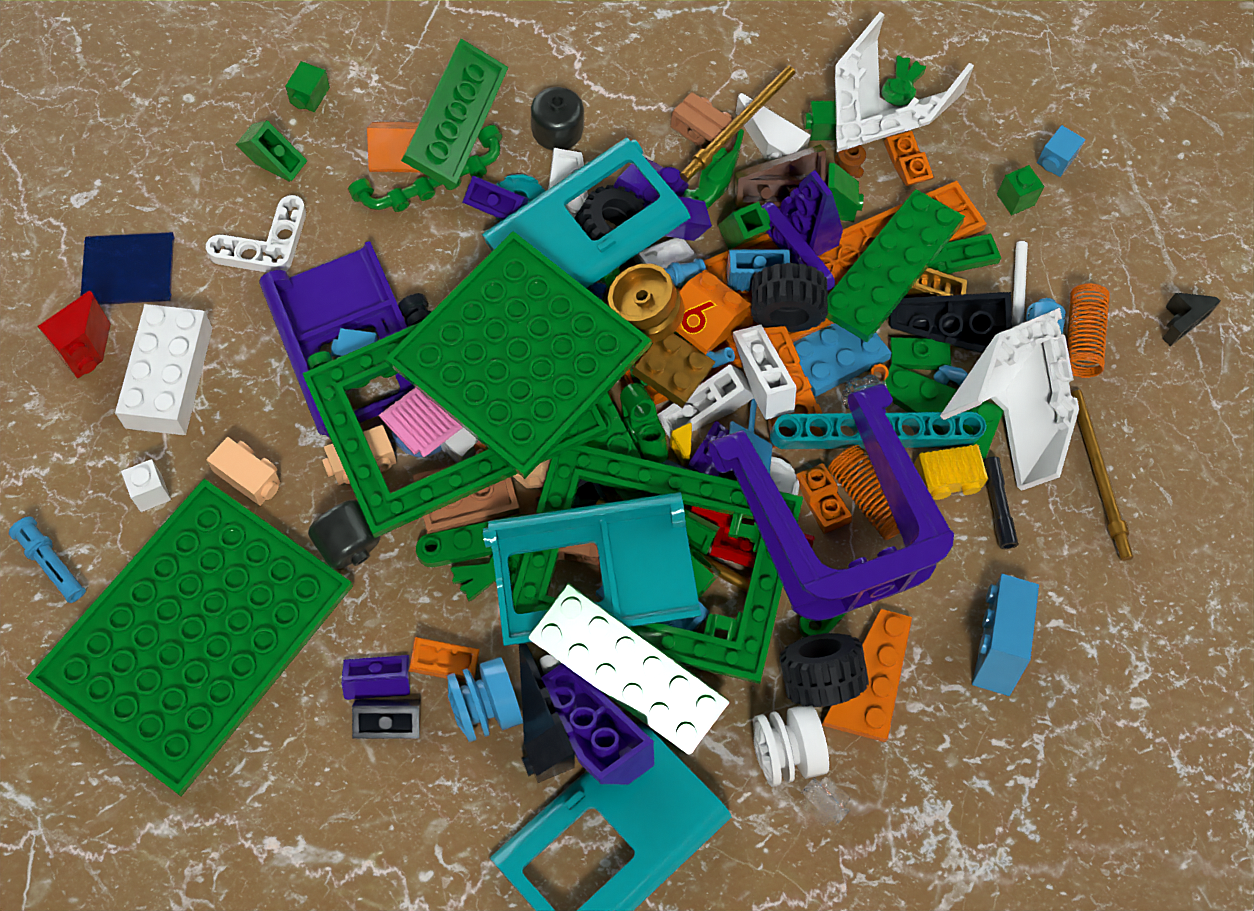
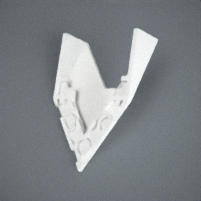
(861, 111)
(1029, 379)

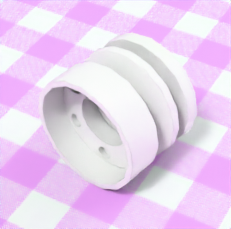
(784, 746)

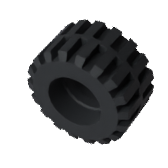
(608, 205)
(789, 297)
(824, 669)

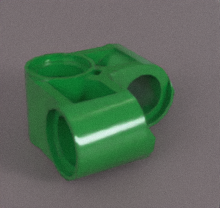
(643, 423)

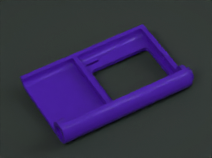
(330, 297)

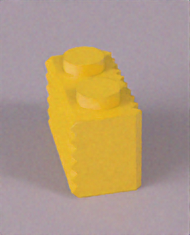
(952, 471)

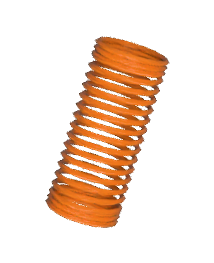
(1091, 310)
(841, 465)

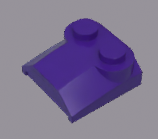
(633, 180)

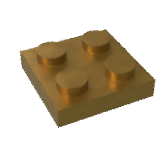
(673, 368)

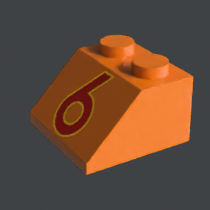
(710, 311)

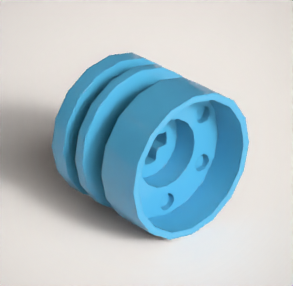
(484, 699)

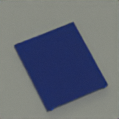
(128, 268)

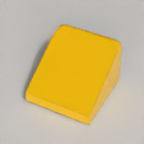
(681, 443)

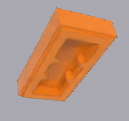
(442, 659)

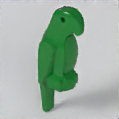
(717, 175)

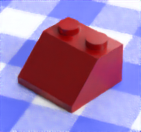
(78, 334)

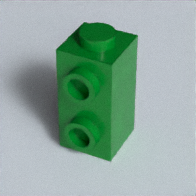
(744, 225)

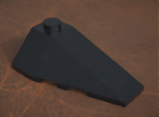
(957, 320)
(545, 738)

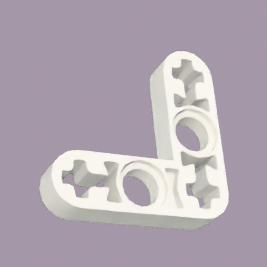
(273, 246)

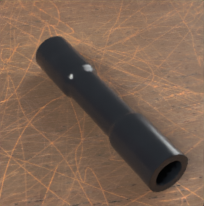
(1003, 521)

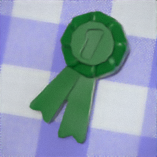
(900, 89)
(483, 575)

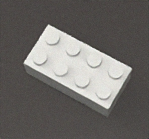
(164, 369)

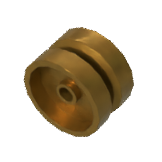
(647, 300)

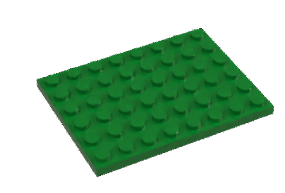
(191, 635)

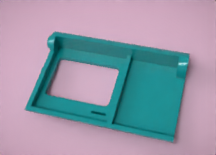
(560, 238)
(639, 551)
(659, 815)

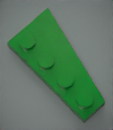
(921, 394)

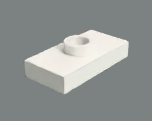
(666, 253)

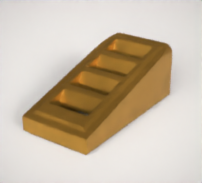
(936, 279)

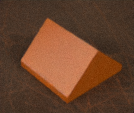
(388, 144)

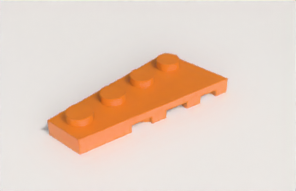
(804, 401)
(884, 655)

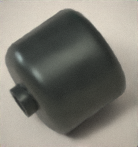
(557, 118)
(343, 535)

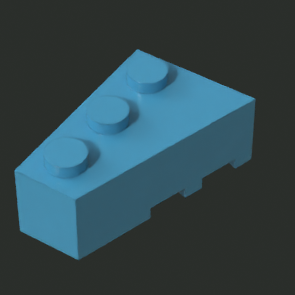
(1006, 634)

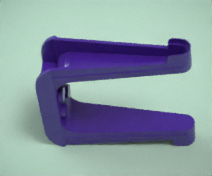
(811, 586)

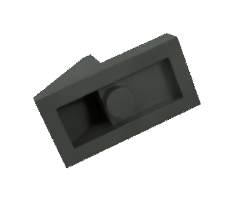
(1188, 313)

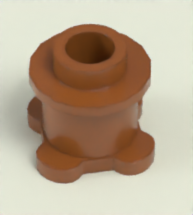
(851, 160)

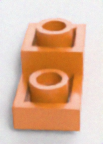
(907, 159)
(822, 498)

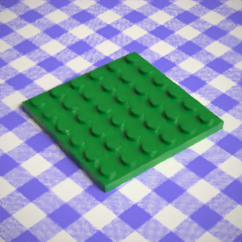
(518, 353)

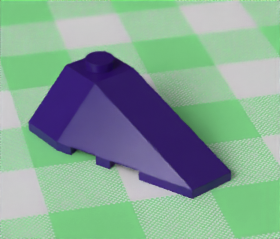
(814, 214)
(598, 731)

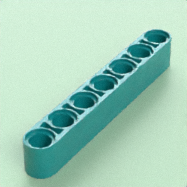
(919, 422)

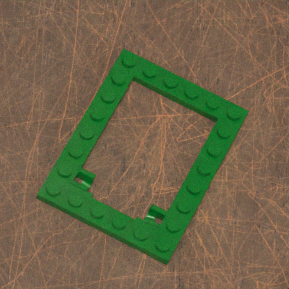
(392, 510)
(748, 636)

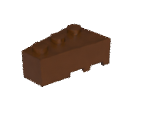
(777, 178)

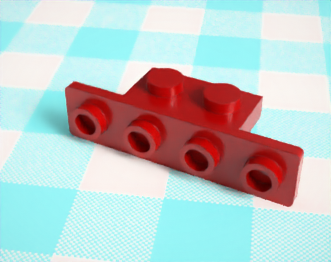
(729, 548)

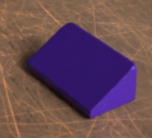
(492, 198)
(376, 677)

